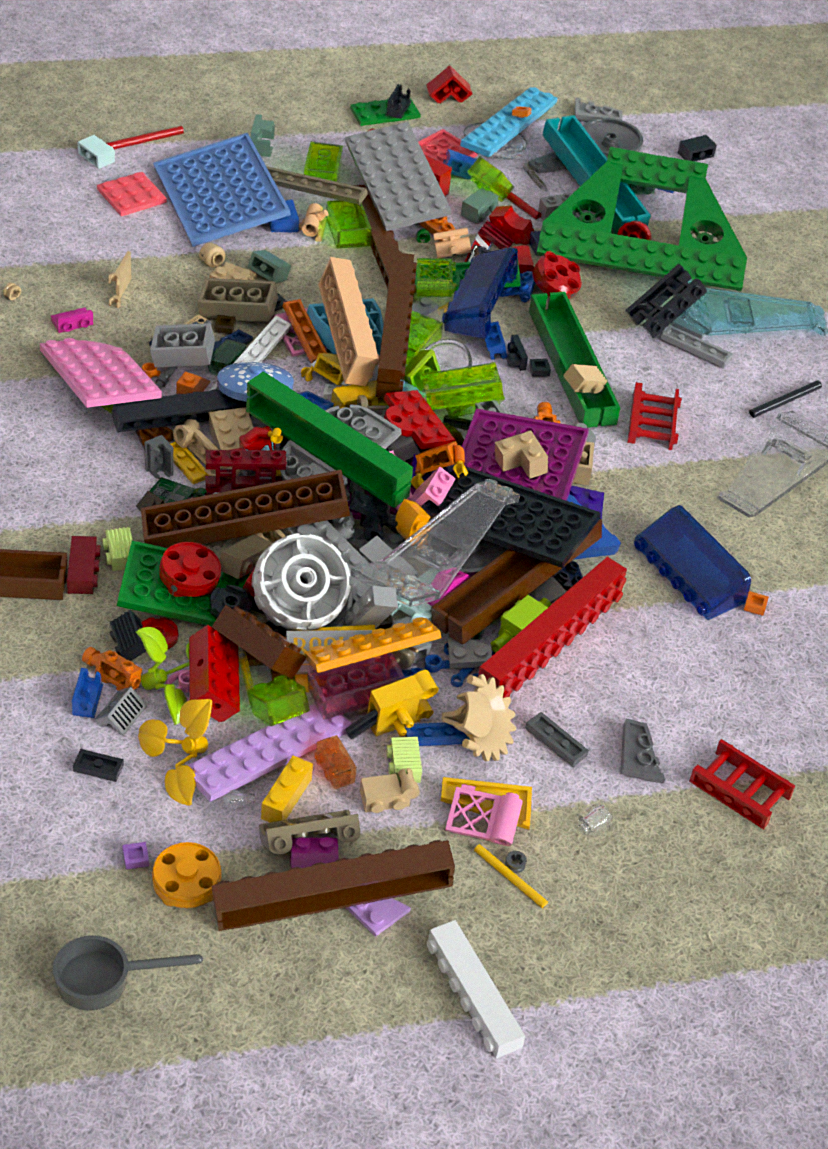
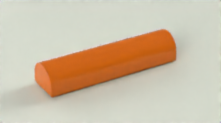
(304, 329)

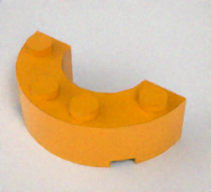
(410, 518)

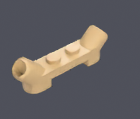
(191, 437)

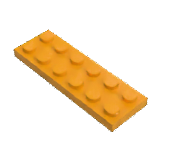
(372, 644)

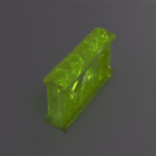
(462, 386)

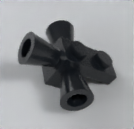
(374, 514)

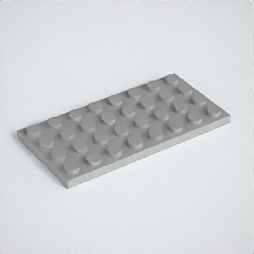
(397, 176)

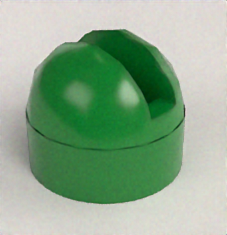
(420, 236)

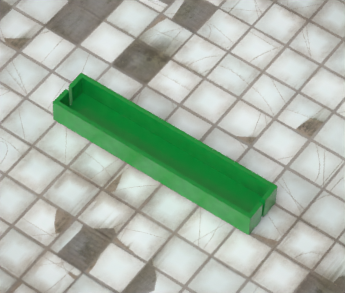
(569, 345)
(329, 439)

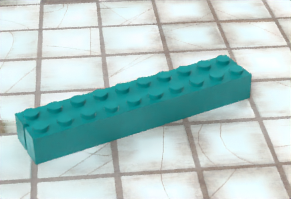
(583, 159)

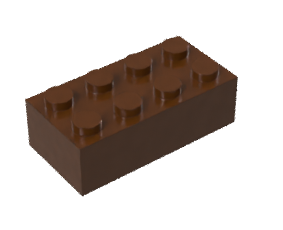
(260, 641)

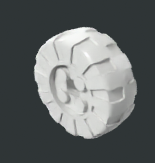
(287, 599)

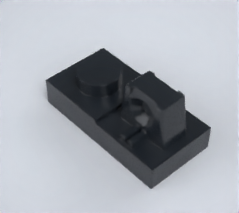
(517, 353)

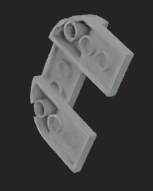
(363, 420)

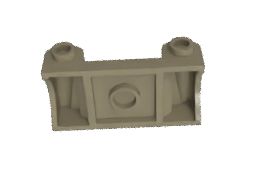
(277, 835)

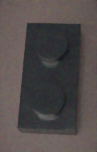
(98, 765)

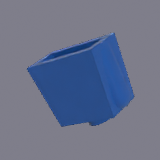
(287, 223)

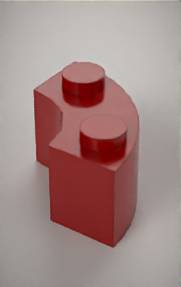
(512, 224)

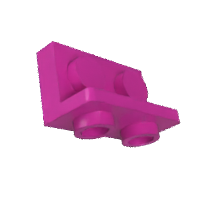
(72, 320)

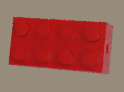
(214, 672)

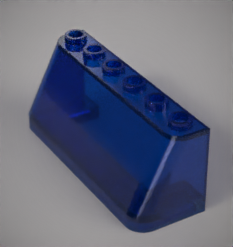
(478, 292)
(694, 563)

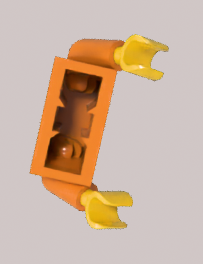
(439, 457)

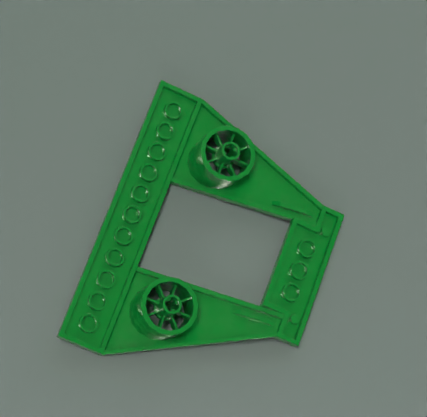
(591, 241)

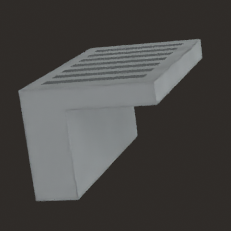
(122, 710)

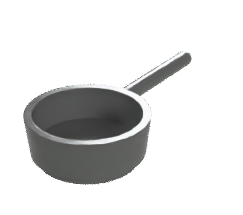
(95, 969)

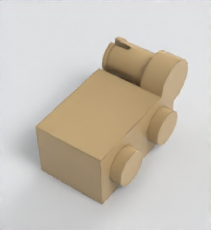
(387, 793)

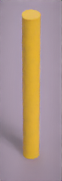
(511, 876)

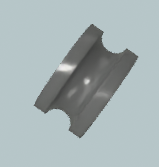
(519, 856)

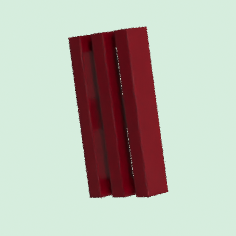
(495, 235)

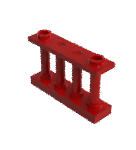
(638, 408)
(733, 798)

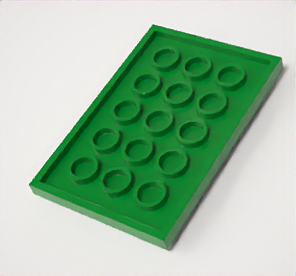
(146, 592)

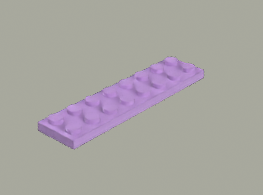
(263, 752)

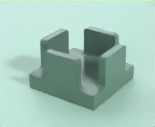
(260, 130)

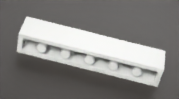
(476, 989)

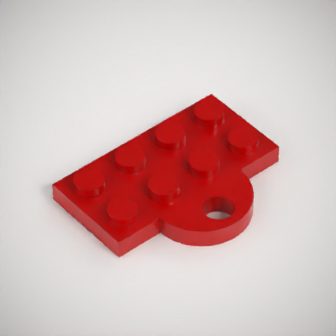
(416, 419)

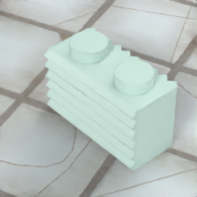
(96, 151)

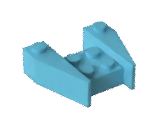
(320, 322)

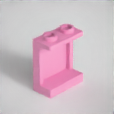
(433, 488)

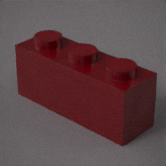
(83, 565)

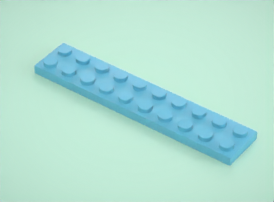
(503, 126)

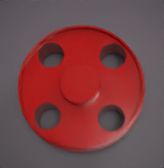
(557, 274)
(189, 569)

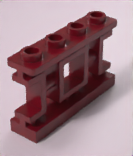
(242, 461)

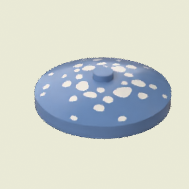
(233, 378)

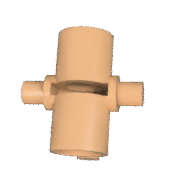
(314, 221)
(452, 243)

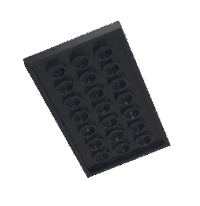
(534, 526)

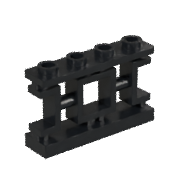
(649, 304)

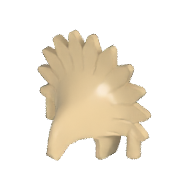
(484, 718)

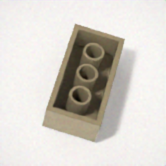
(240, 298)

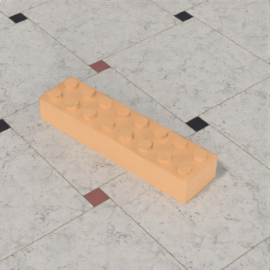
(348, 322)

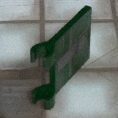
(173, 491)

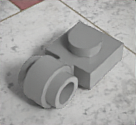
(344, 526)

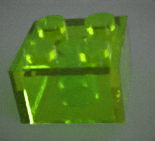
(490, 178)
(278, 700)

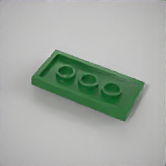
(375, 112)

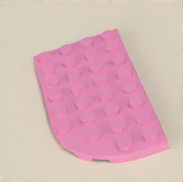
(99, 372)

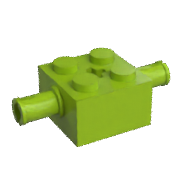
(517, 619)

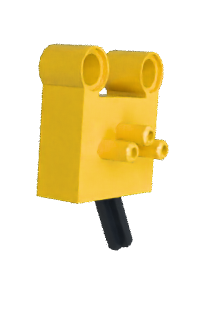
(397, 706)

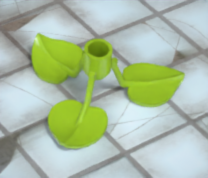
(155, 678)

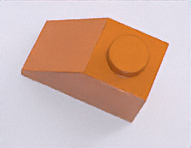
(191, 383)

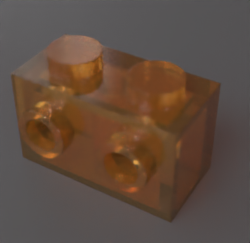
(335, 762)

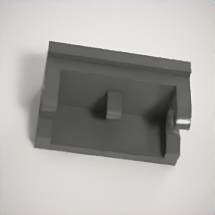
(159, 456)

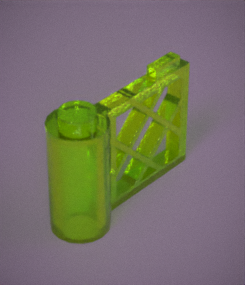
(434, 285)

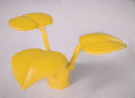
(152, 739)

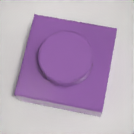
(135, 855)

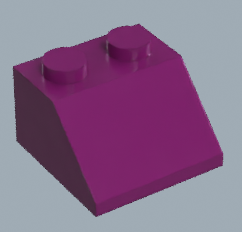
(313, 850)

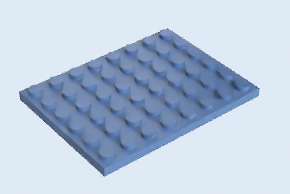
(221, 189)

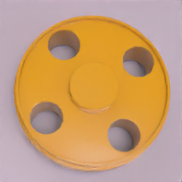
(186, 876)

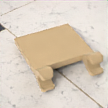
(122, 277)

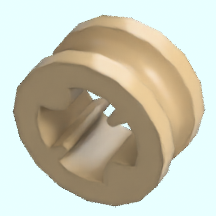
(11, 291)

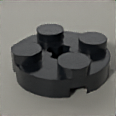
(232, 593)

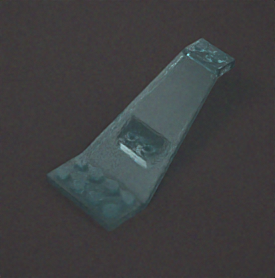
(738, 312)

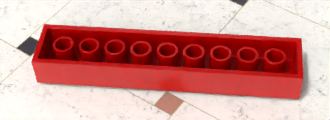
(556, 627)

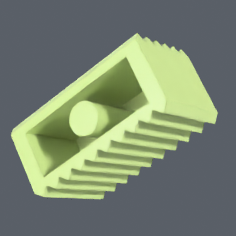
(118, 546)
(404, 754)

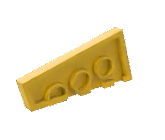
(525, 794)

